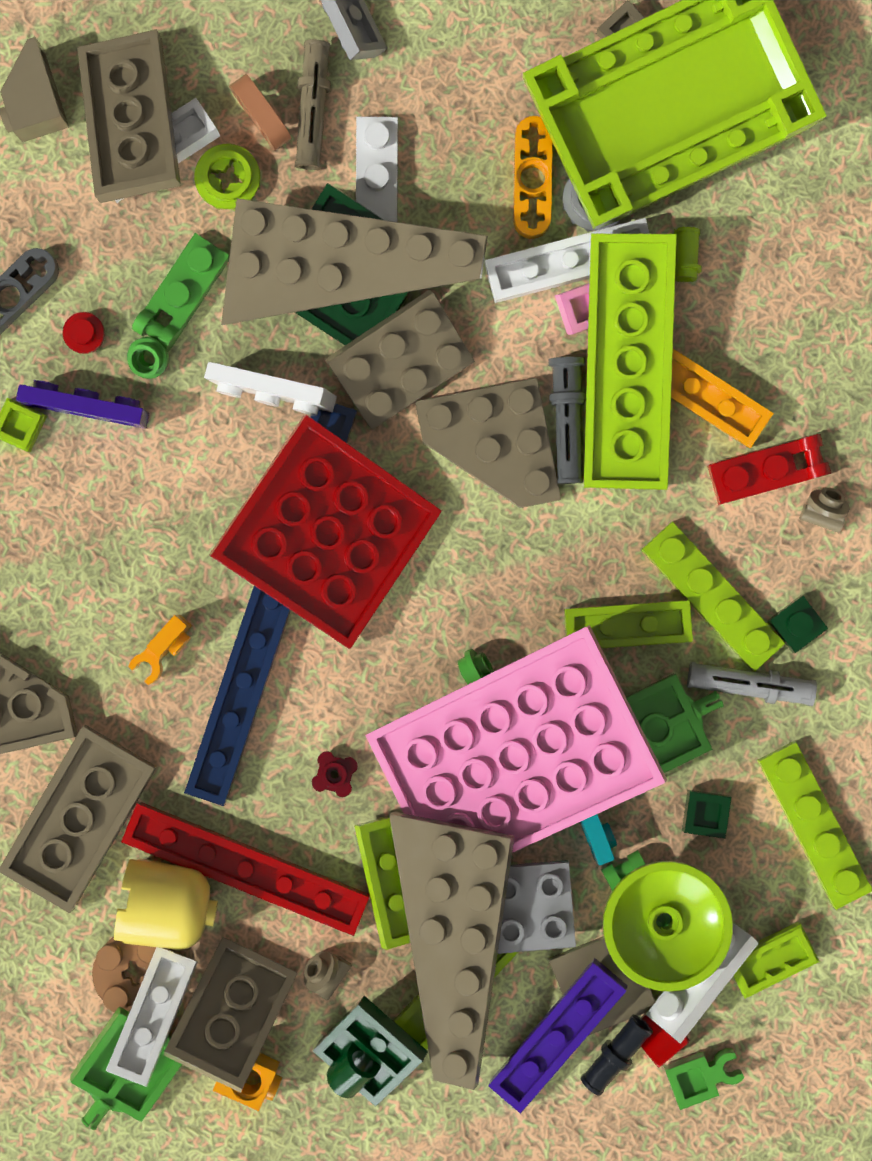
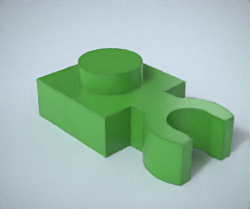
(695, 1078)

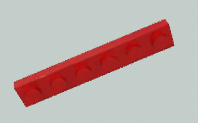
(246, 868)

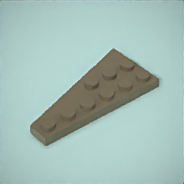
(318, 259)
(454, 915)

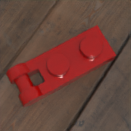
(767, 470)

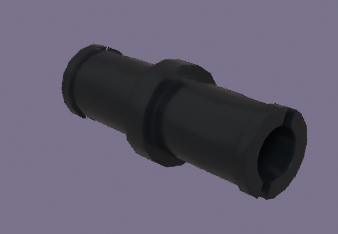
(616, 1055)

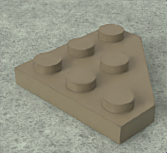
(496, 438)
(31, 709)

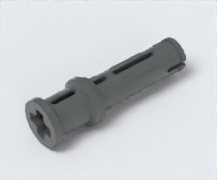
(568, 470)

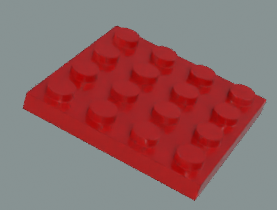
(326, 532)

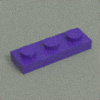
(83, 403)

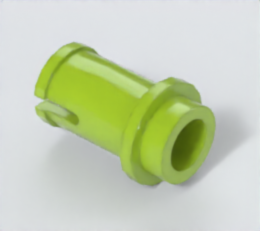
(687, 254)

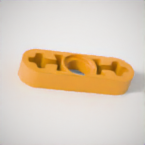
(543, 208)

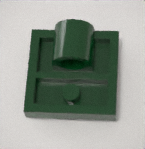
(368, 1053)

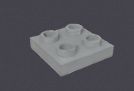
(538, 908)

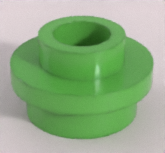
(136, 359)
(474, 666)

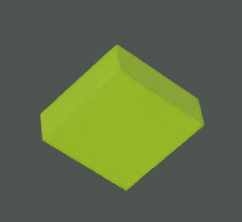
(20, 425)

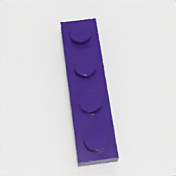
(558, 1035)

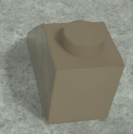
(32, 96)

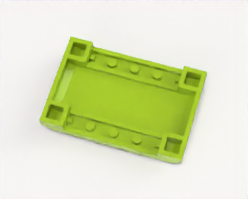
(672, 102)

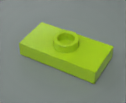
(775, 960)

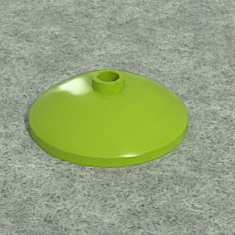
(683, 950)

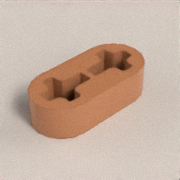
(260, 112)

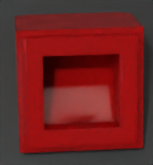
(661, 1045)

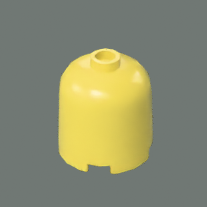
(164, 906)

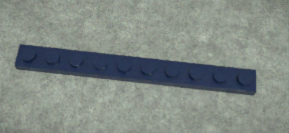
(247, 672)

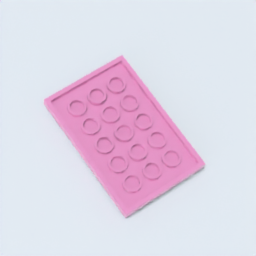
(522, 746)

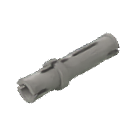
(799, 691)

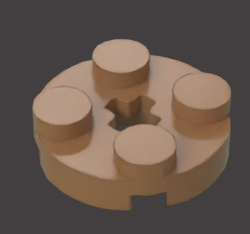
(109, 964)

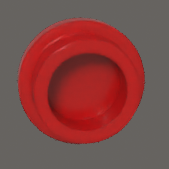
(83, 333)

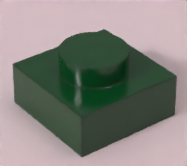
(797, 624)
(706, 814)

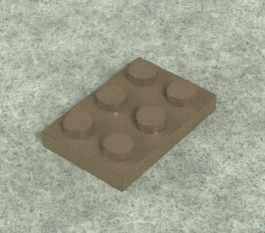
(400, 359)
(230, 1014)

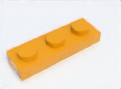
(717, 401)

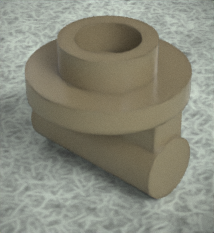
(825, 509)
(325, 973)

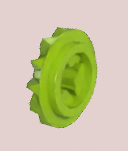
(219, 160)

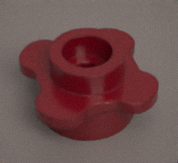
(325, 781)

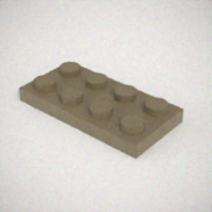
(128, 116)
(77, 819)

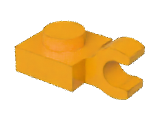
(170, 639)

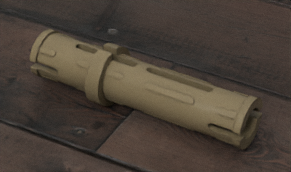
(315, 57)

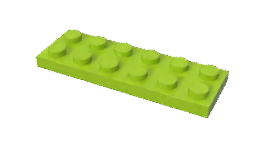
(629, 360)

